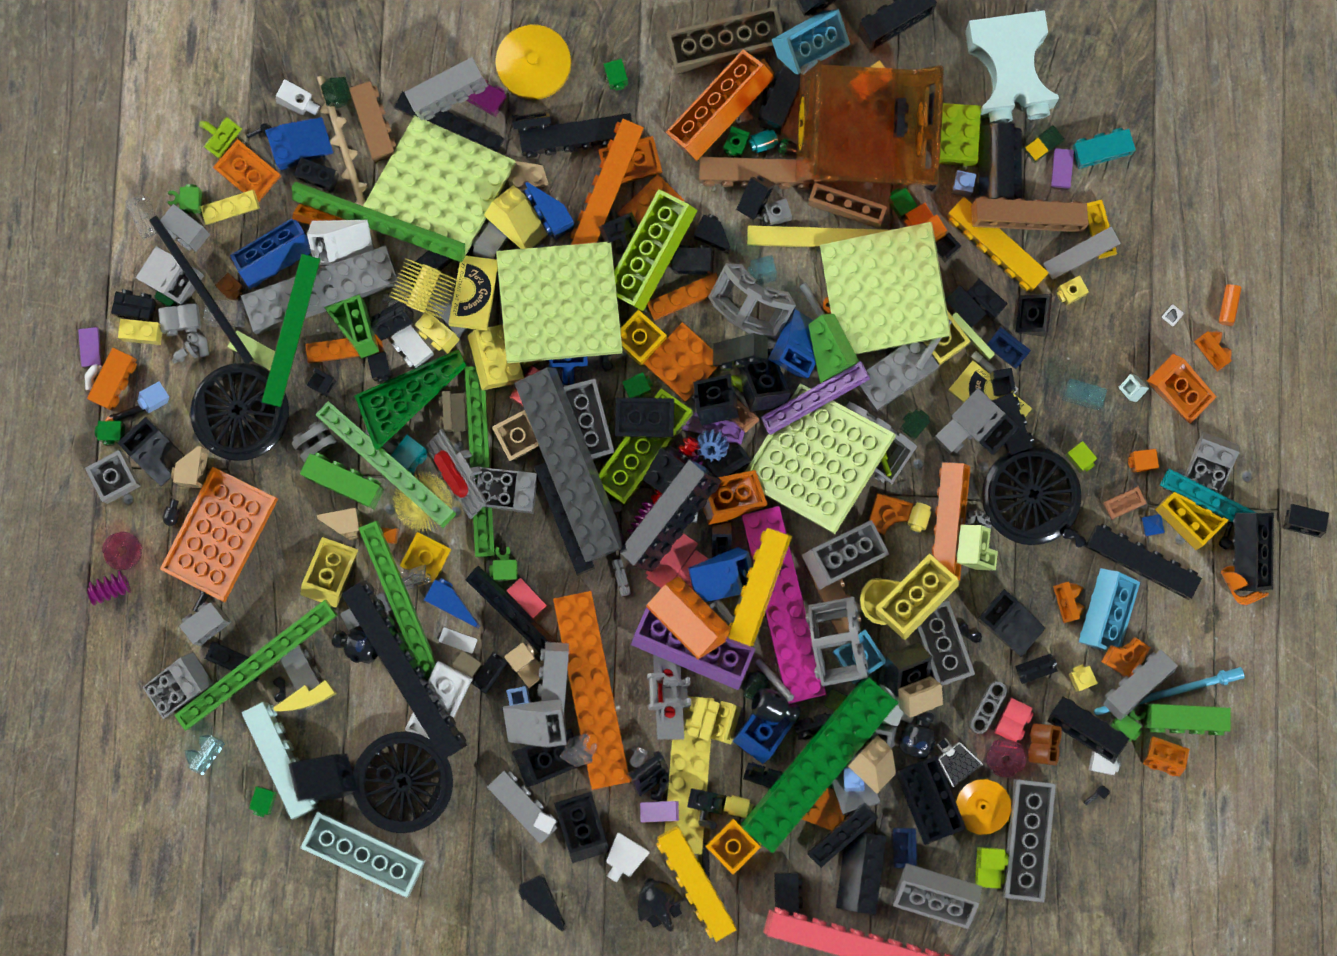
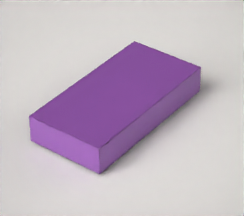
(1062, 168)
(90, 347)
(659, 811)

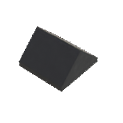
(1034, 314)

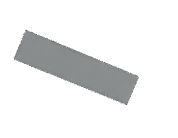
(1082, 253)

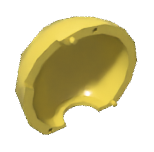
(873, 594)

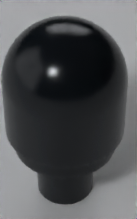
(171, 513)

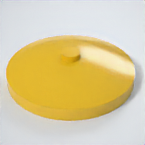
(533, 62)

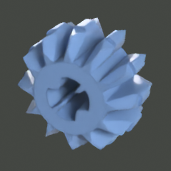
(712, 445)

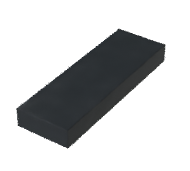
(225, 657)

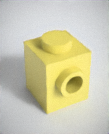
(1072, 290)
(1082, 677)

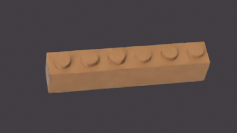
(740, 170)
(1029, 214)

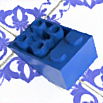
(554, 213)
(794, 346)
(721, 575)

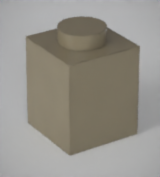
(466, 664)

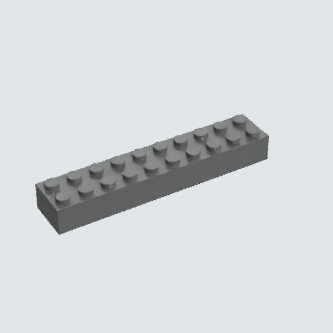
(570, 464)

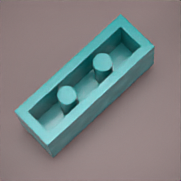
(1103, 148)

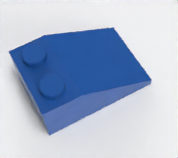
(299, 140)
(448, 600)
(761, 737)

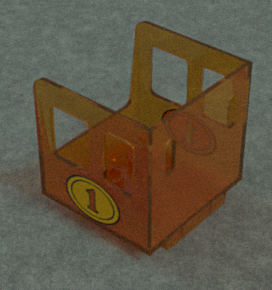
(850, 125)

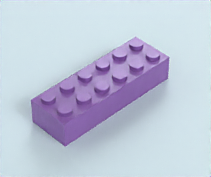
(723, 664)

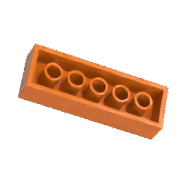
(720, 104)

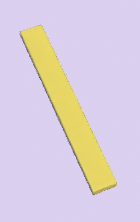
(801, 235)

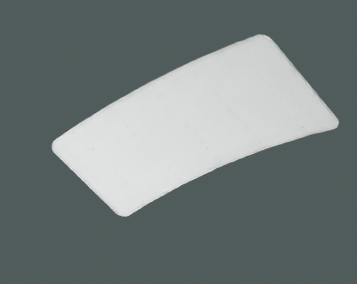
(458, 640)

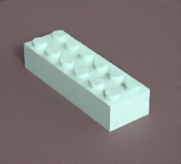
(277, 755)
(363, 854)

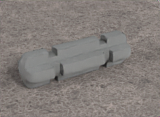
(621, 577)

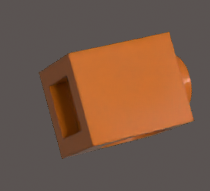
(1143, 460)

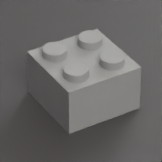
(186, 229)
(113, 477)
(204, 623)

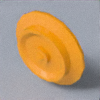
(984, 806)

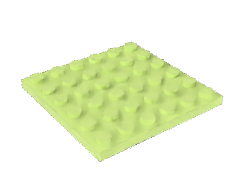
(440, 182)
(887, 288)
(559, 302)
(821, 462)

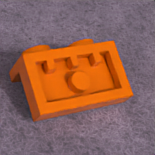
(1166, 757)

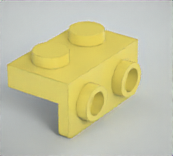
(725, 722)

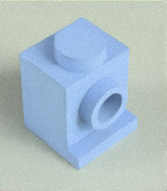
(852, 781)

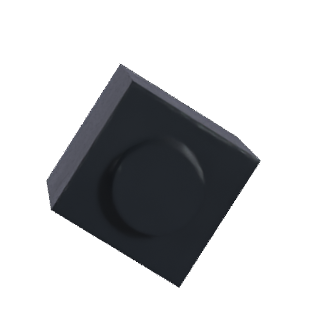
(380, 367)

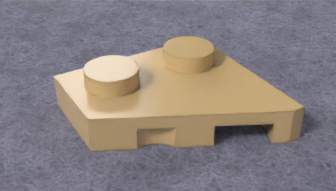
(527, 172)

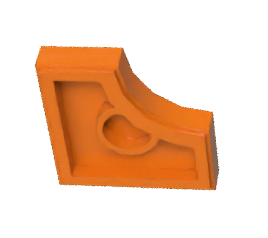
(888, 511)
(1126, 658)

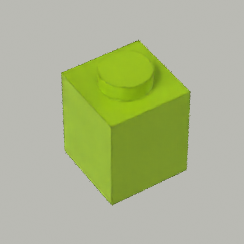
(1081, 457)

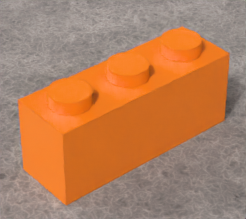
(112, 379)

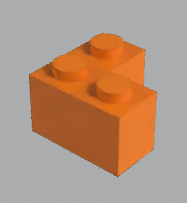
(923, 215)

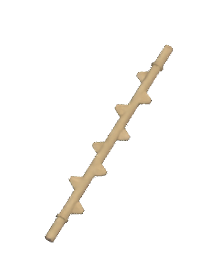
(348, 156)

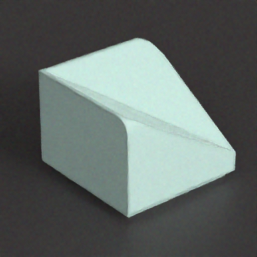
(1133, 387)

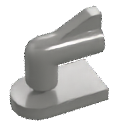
(179, 356)

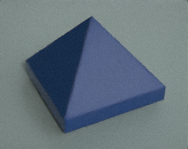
(1153, 525)

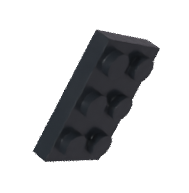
(645, 417)

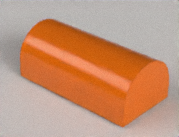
(1230, 305)

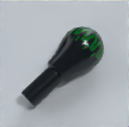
(787, 147)

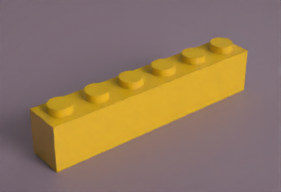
(999, 246)
(759, 586)
(697, 883)

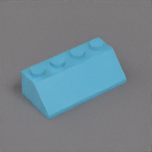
(812, 40)
(1109, 610)

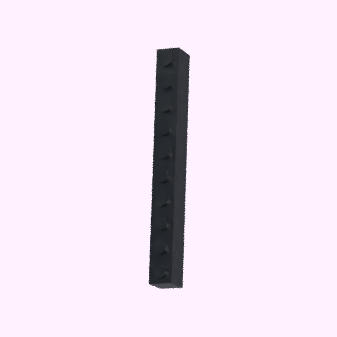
(404, 669)

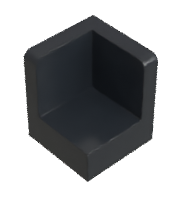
(947, 247)
(321, 382)
(1002, 382)

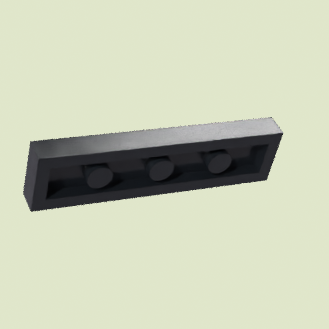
(842, 835)

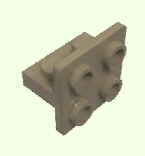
(448, 412)

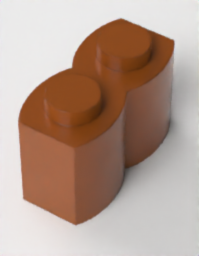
(1044, 744)

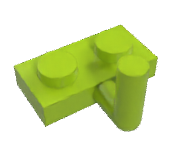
(221, 136)

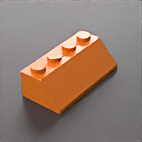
(688, 618)

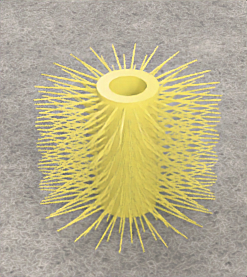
(423, 288)
(420, 514)

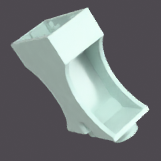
(1008, 52)

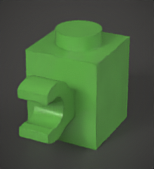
(188, 200)
(504, 569)
(1129, 725)

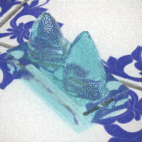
(201, 760)

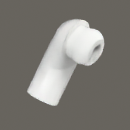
(90, 376)

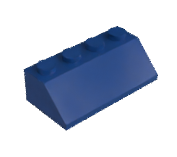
(271, 253)

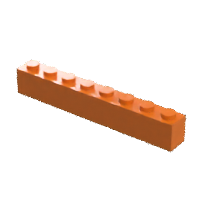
(607, 183)

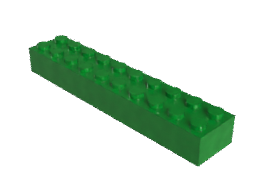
(819, 764)

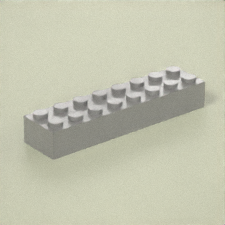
(357, 275)

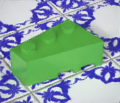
(354, 322)
(830, 347)

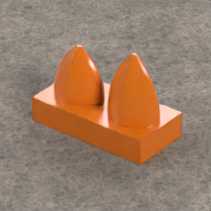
(1210, 347)
(1066, 597)

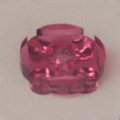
(127, 560)
(1006, 748)

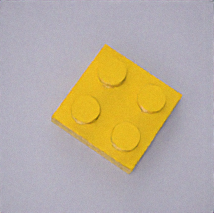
(426, 552)

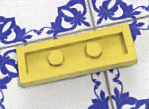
(230, 207)

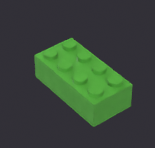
(344, 482)
(1192, 718)

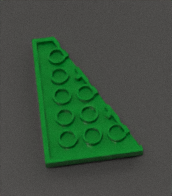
(396, 401)

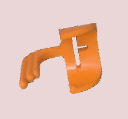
(1236, 581)

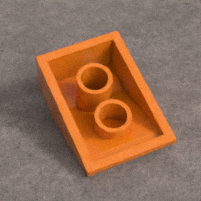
(1181, 388)
(735, 497)

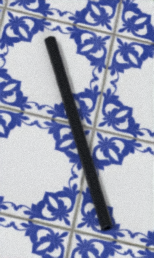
(201, 290)

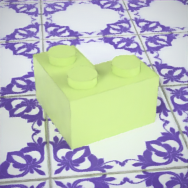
(975, 549)

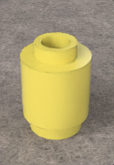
(919, 517)
(738, 806)

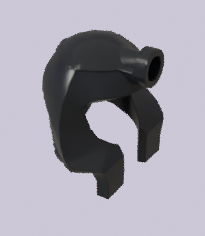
(656, 901)

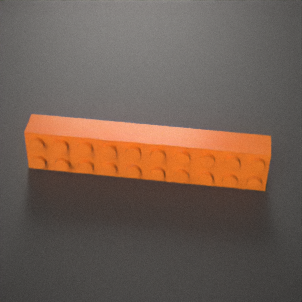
(592, 689)

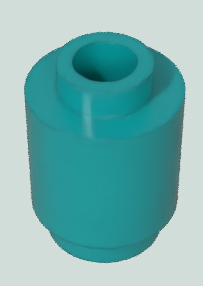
(763, 141)

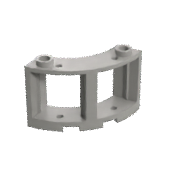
(739, 276)
(900, 455)
(834, 610)

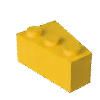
(1190, 520)

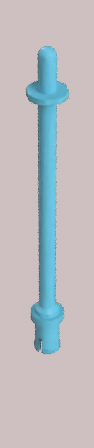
(1222, 677)

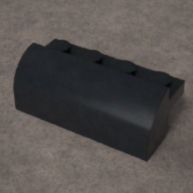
(1000, 161)
(930, 800)

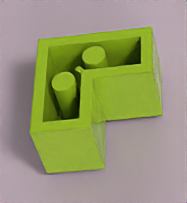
(989, 867)

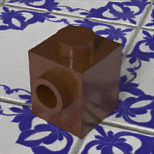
(230, 287)

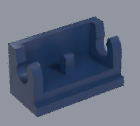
(1008, 348)
(904, 847)

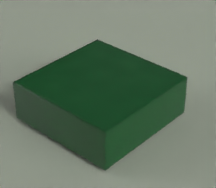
(164, 299)

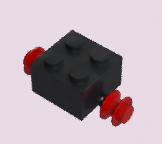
(668, 465)

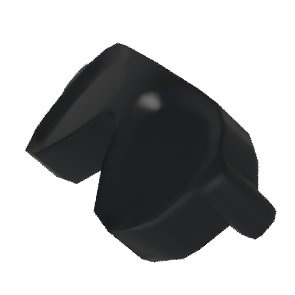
(606, 364)
(1069, 533)
(975, 637)
(280, 683)

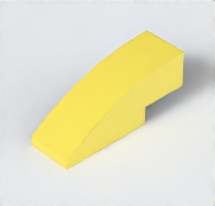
(306, 697)

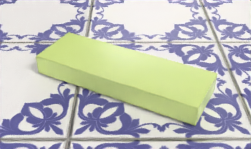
(974, 338)
(261, 354)

